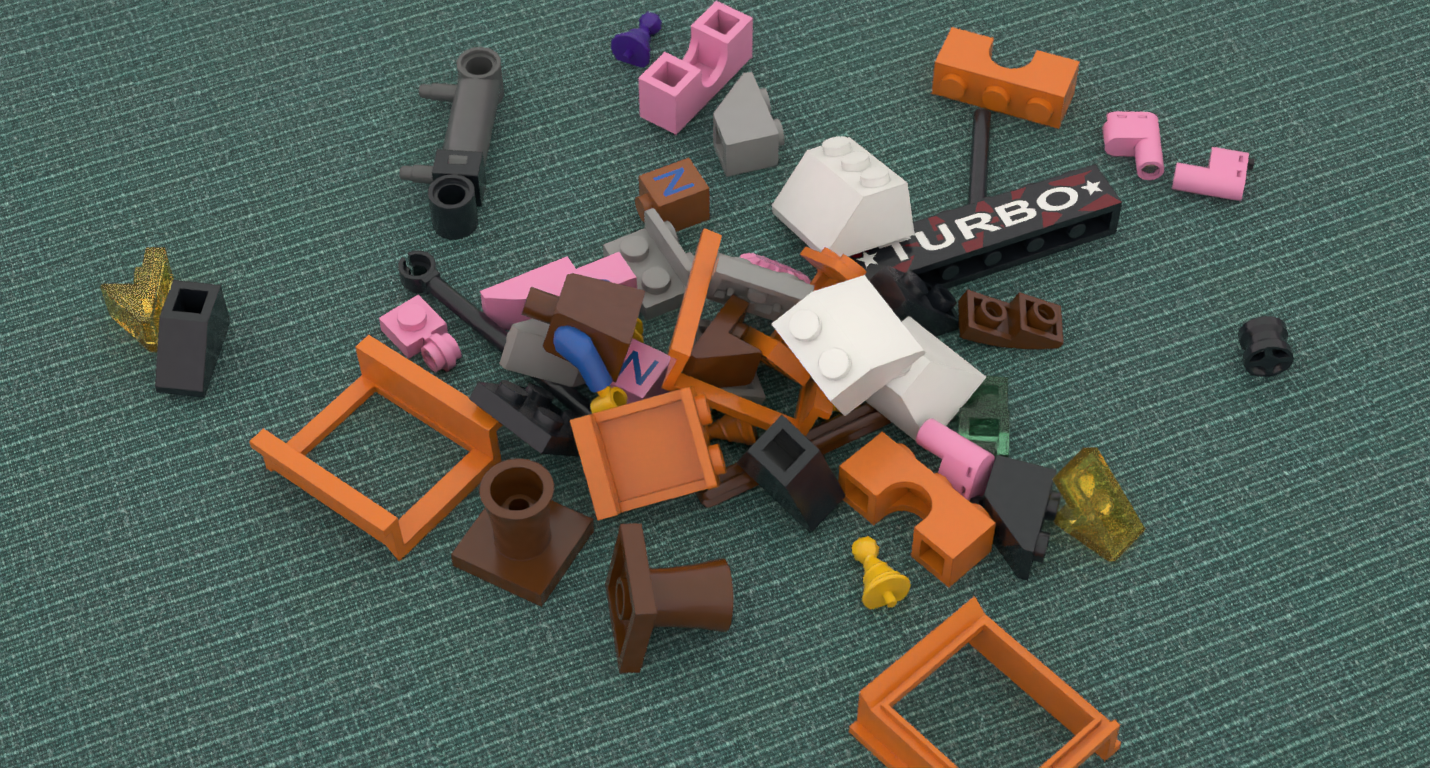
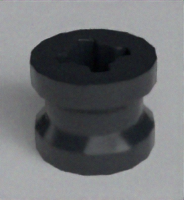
(1265, 346)

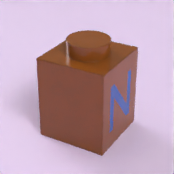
(676, 194)

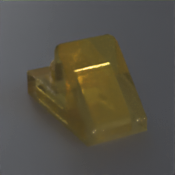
(140, 304)
(1096, 506)

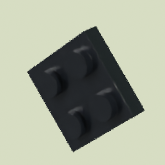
(529, 415)

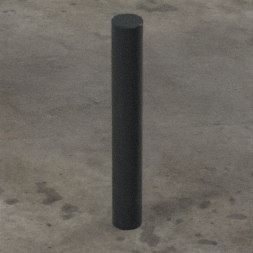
(979, 155)

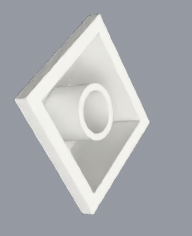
(929, 387)

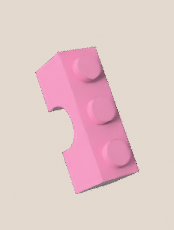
(677, 88)

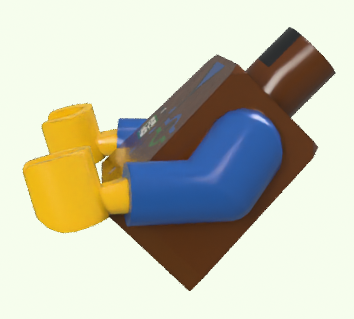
(591, 330)

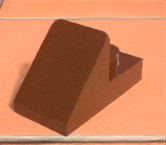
(721, 353)

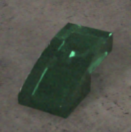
(986, 416)

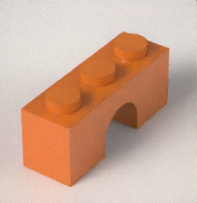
(1033, 92)
(890, 479)

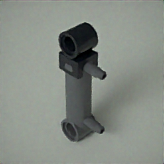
(459, 167)

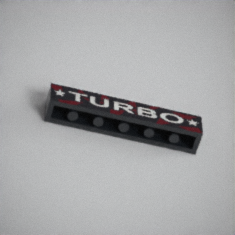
(1003, 230)

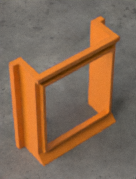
(422, 397)
(811, 400)
(902, 746)

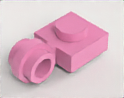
(417, 329)

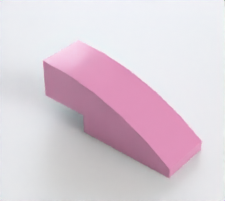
(507, 299)

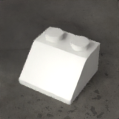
(848, 341)

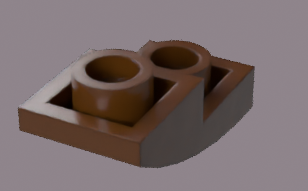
(1018, 324)

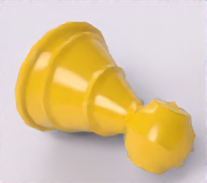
(881, 582)

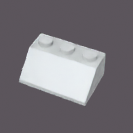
(844, 200)

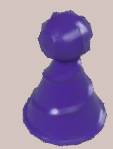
(634, 45)

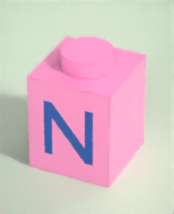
(642, 372)

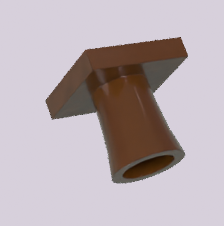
(521, 534)
(661, 597)

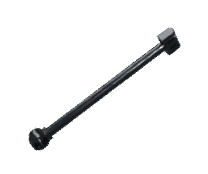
(428, 281)

